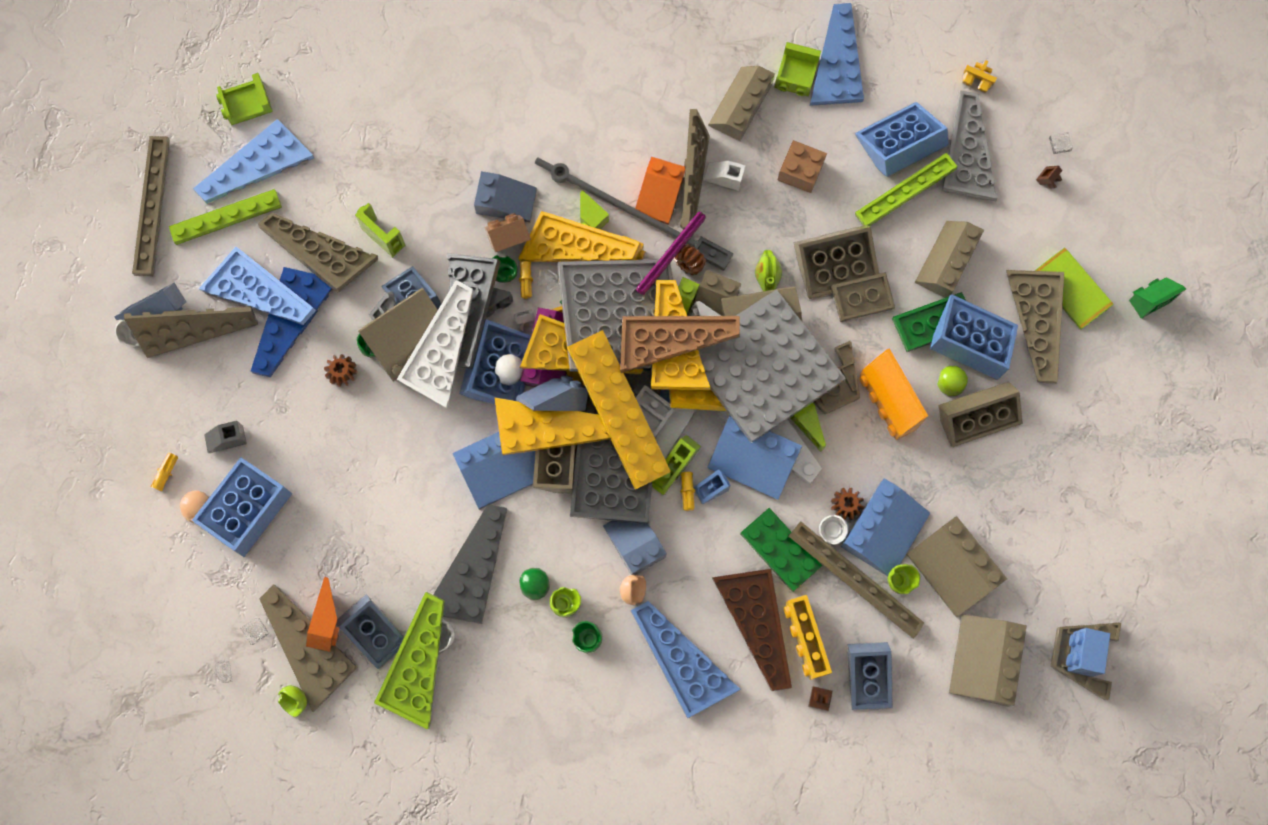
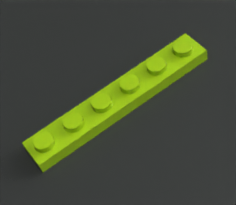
(906, 190)
(225, 216)

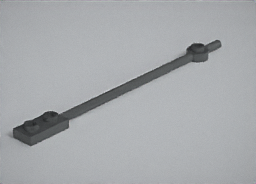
(712, 252)

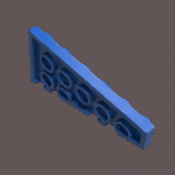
(280, 333)

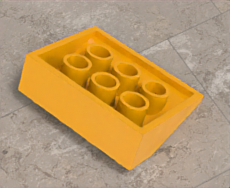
(893, 395)

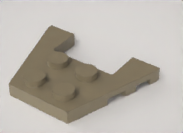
(848, 390)
(1062, 649)

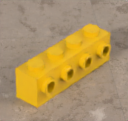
(808, 638)

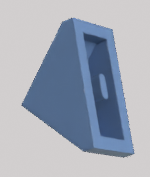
(712, 486)

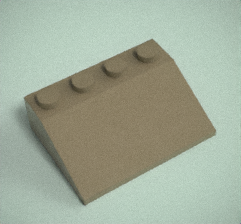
(836, 259)
(398, 331)
(956, 566)
(988, 660)

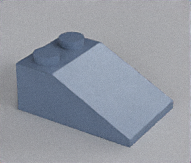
(504, 196)
(409, 283)
(163, 300)
(556, 395)
(635, 544)
(371, 631)
(870, 675)

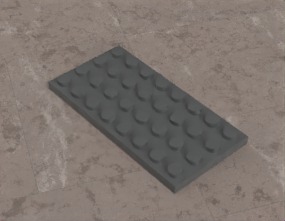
(600, 480)

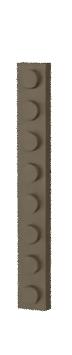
(151, 206)
(856, 580)

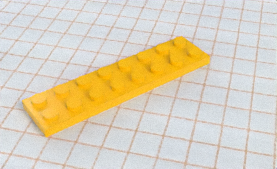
(618, 409)

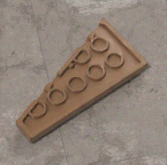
(664, 337)

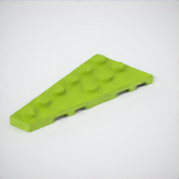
(412, 676)

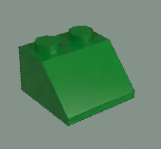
(1155, 296)

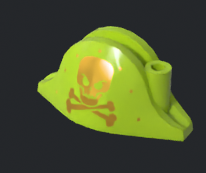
(768, 271)

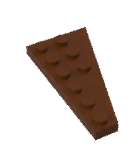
(755, 611)

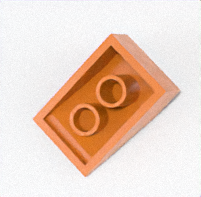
(660, 189)
(322, 628)

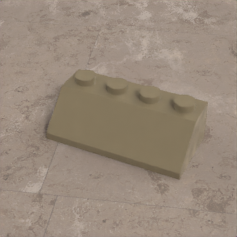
(742, 101)
(949, 257)
(734, 305)
(981, 414)
(555, 469)

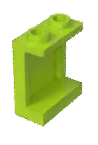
(797, 69)
(244, 101)
(390, 242)

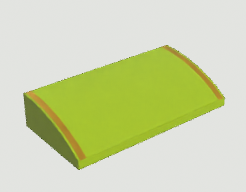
(1081, 295)

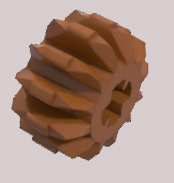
(690, 260)
(347, 368)
(852, 509)

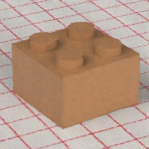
(802, 166)
(507, 232)

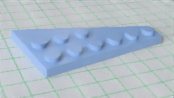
(258, 160)
(249, 284)

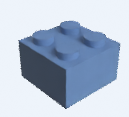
(1088, 652)

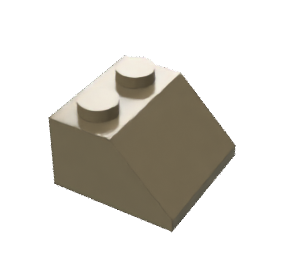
(715, 287)

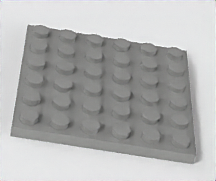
(600, 294)
(769, 368)

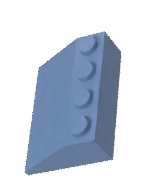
(903, 138)
(975, 337)
(481, 381)
(758, 464)
(490, 473)
(242, 507)
(886, 527)

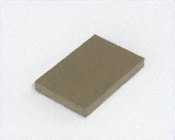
(862, 297)

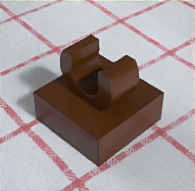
(1049, 175)
(820, 698)

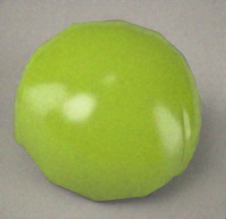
(952, 381)
(903, 579)
(565, 602)
(292, 700)

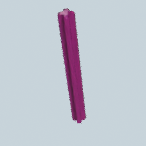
(670, 254)

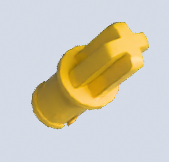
(525, 279)
(164, 472)
(687, 491)

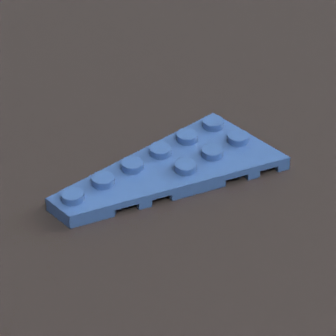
(839, 67)
(688, 671)

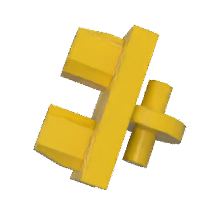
(971, 73)

